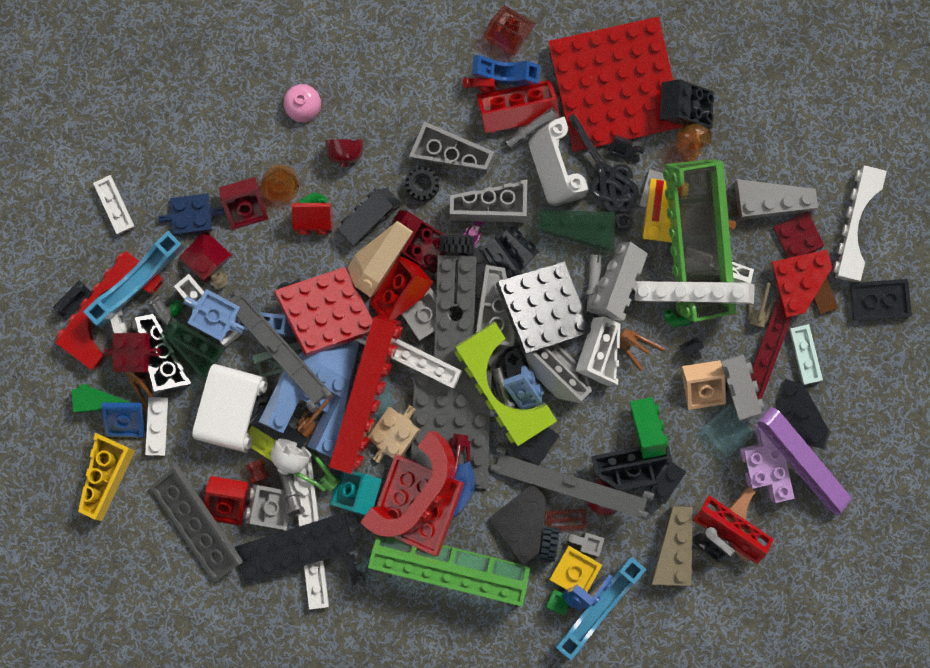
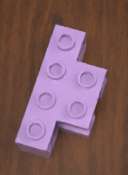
(767, 468)

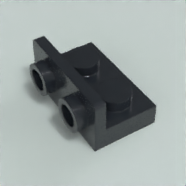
(518, 247)

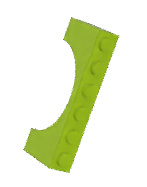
(520, 423)

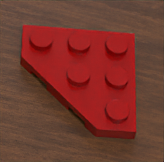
(800, 280)

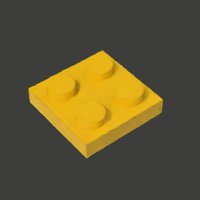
(575, 569)

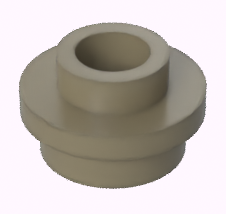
(218, 280)

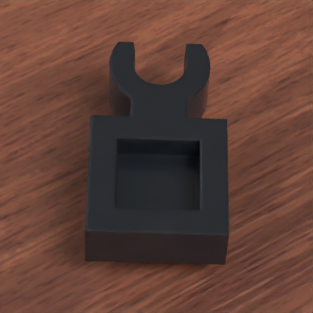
(623, 147)

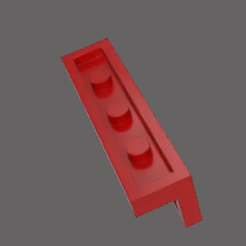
(732, 532)

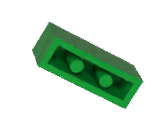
(648, 427)

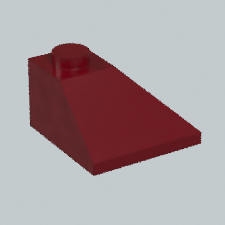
(205, 256)

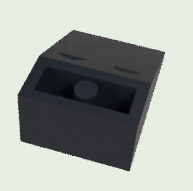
(686, 103)

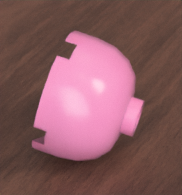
(302, 103)

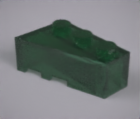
(193, 346)

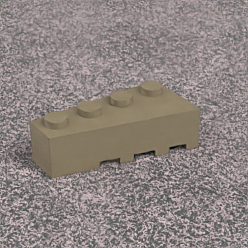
(675, 552)

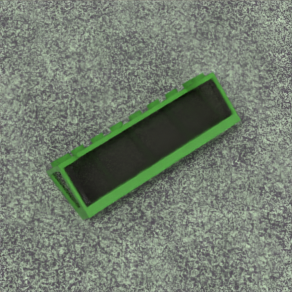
(699, 231)

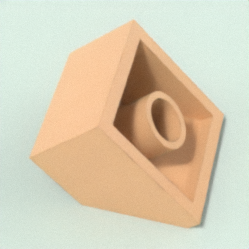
(704, 384)

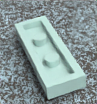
(806, 354)

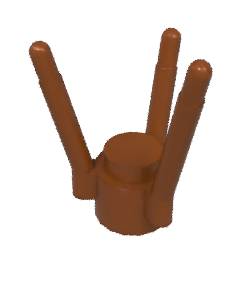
(630, 338)
(138, 378)
(306, 425)

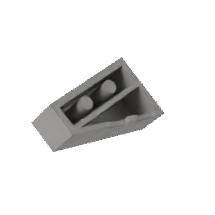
(743, 388)

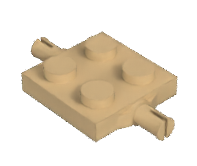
(393, 433)

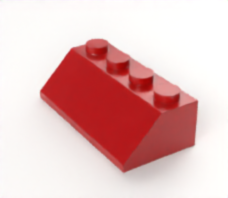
(516, 105)

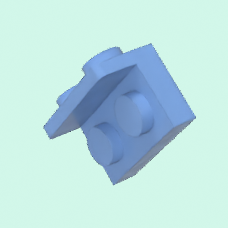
(524, 389)

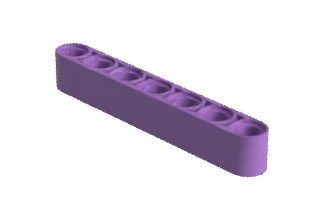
(804, 461)

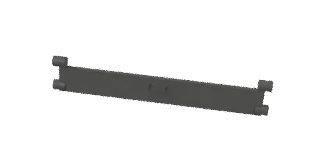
(281, 351)
(571, 485)

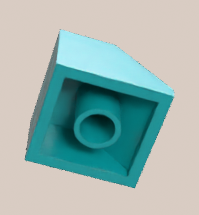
(355, 492)

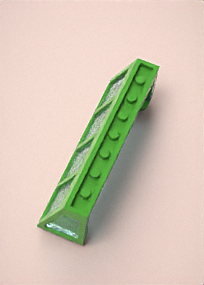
(453, 569)

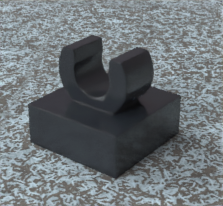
(692, 348)

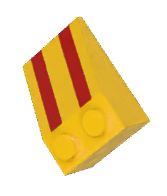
(656, 221)

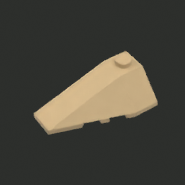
(377, 258)

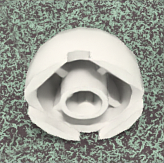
(289, 457)

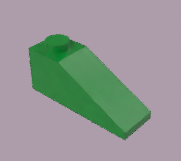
(90, 399)

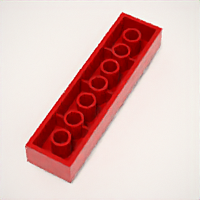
(365, 394)

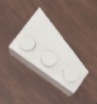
(599, 352)

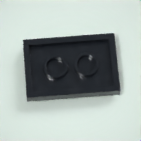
(880, 300)

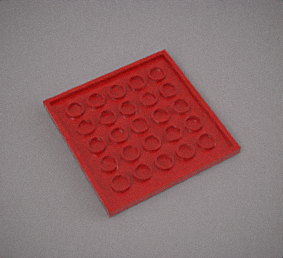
(613, 81)

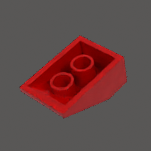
(400, 289)

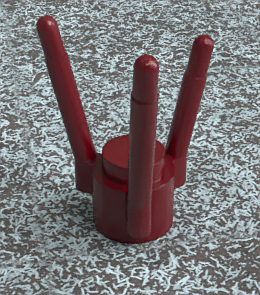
(460, 442)

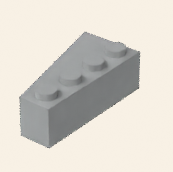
(618, 282)

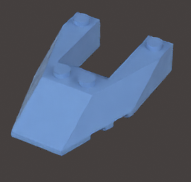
(336, 371)

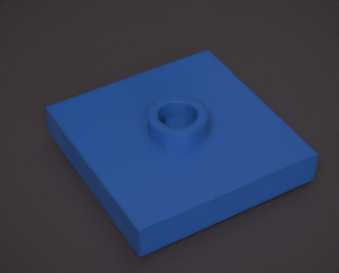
(123, 419)

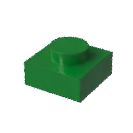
(557, 603)

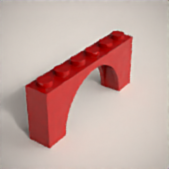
(77, 336)

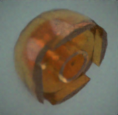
(691, 139)
(279, 183)

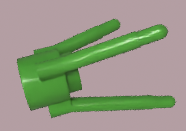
(329, 480)

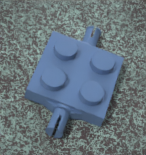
(214, 315)

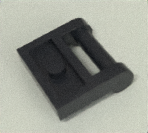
(718, 548)

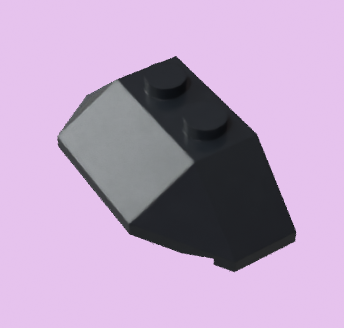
(628, 470)

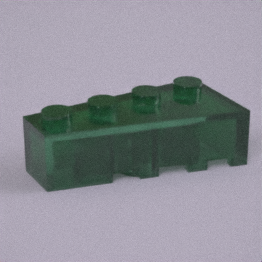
(581, 227)

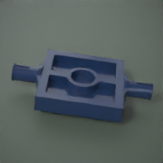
(191, 214)

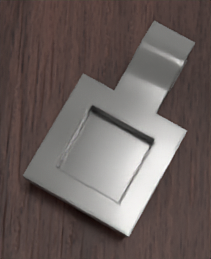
(589, 544)

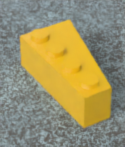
(105, 473)

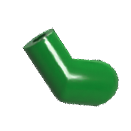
(314, 198)
(175, 308)
(673, 320)

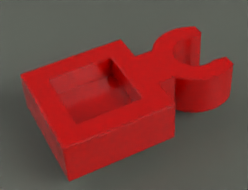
(484, 84)

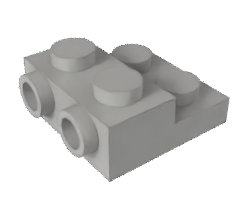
(422, 315)
(266, 507)

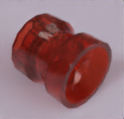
(257, 471)

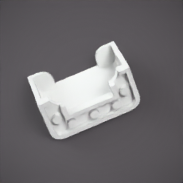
(557, 185)
(227, 407)

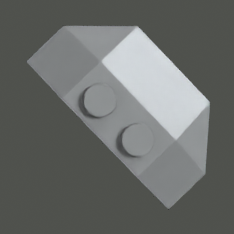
(558, 374)

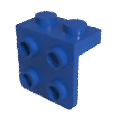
(580, 599)

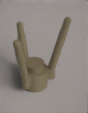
(759, 317)

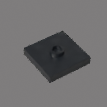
(537, 446)

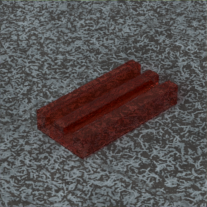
(583, 519)

